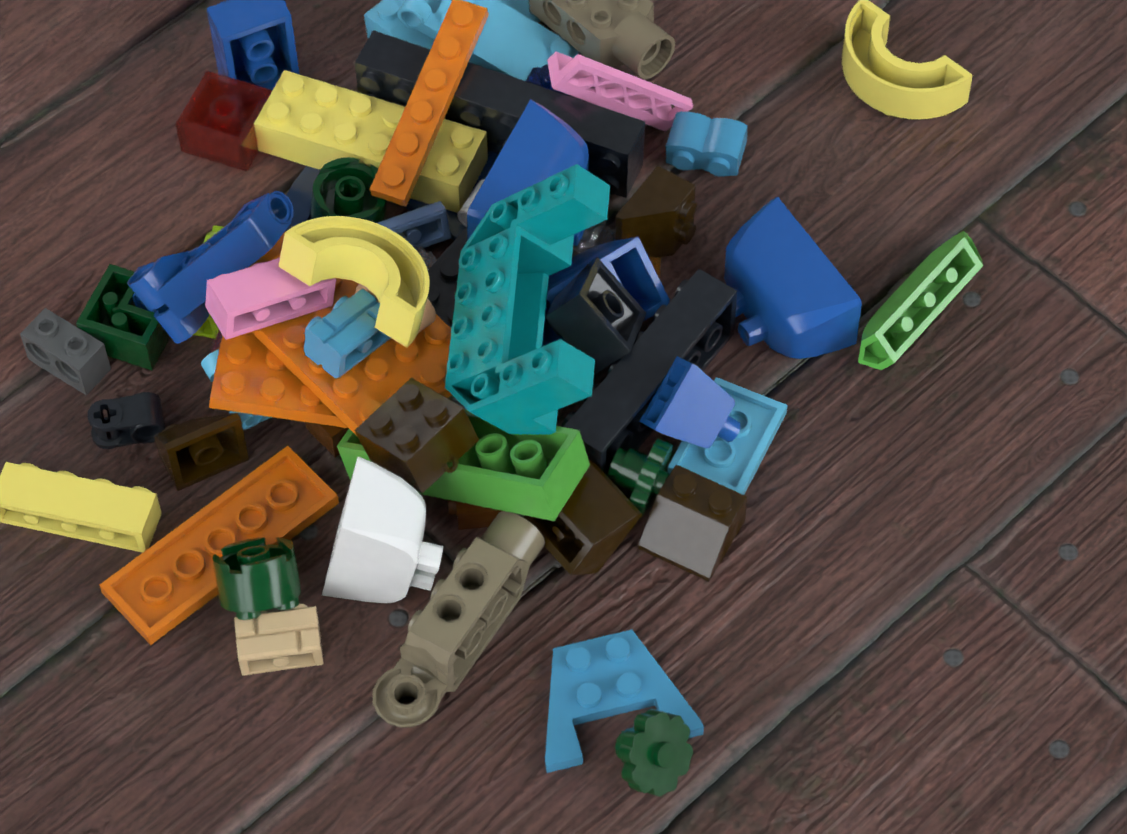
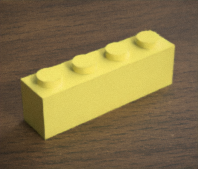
(78, 507)

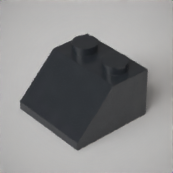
(597, 315)

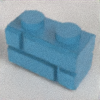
(344, 334)

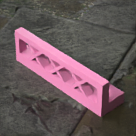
(616, 90)

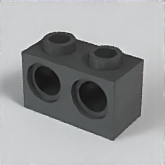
(65, 351)

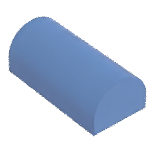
(421, 226)

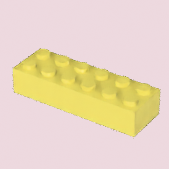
(325, 122)

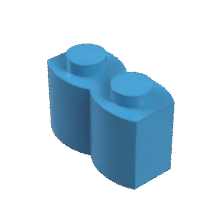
(706, 144)

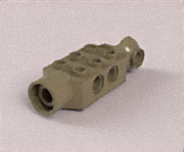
(610, 31)
(458, 620)

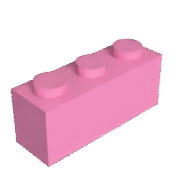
(262, 298)

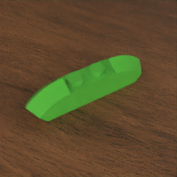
(919, 301)

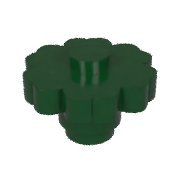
(641, 472)
(654, 752)

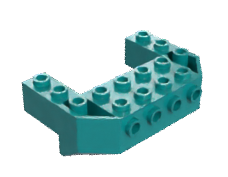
(501, 304)

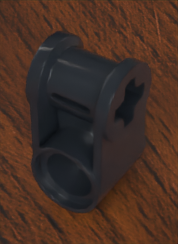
(129, 420)

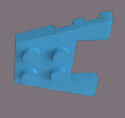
(601, 681)

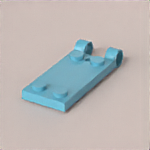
(508, 39)

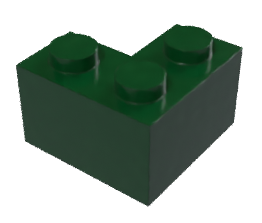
(125, 330)

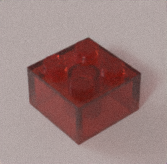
(221, 121)

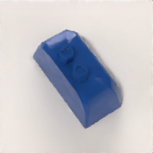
(534, 151)
(629, 265)
(789, 288)

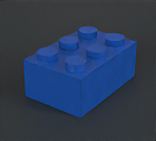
(253, 40)

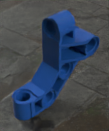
(178, 282)

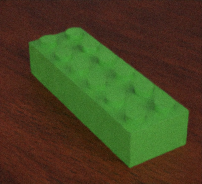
(505, 470)

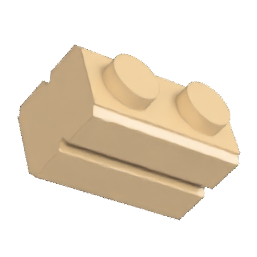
(279, 640)

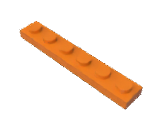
(429, 102)

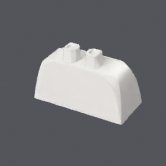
(380, 540)

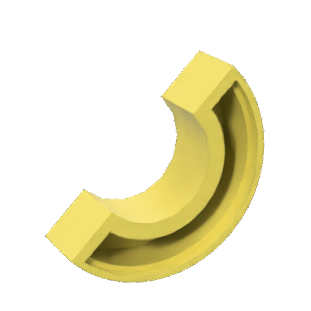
(891, 83)
(368, 255)

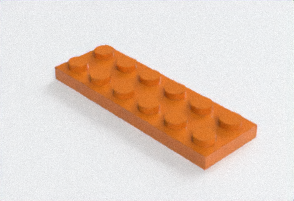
(178, 570)

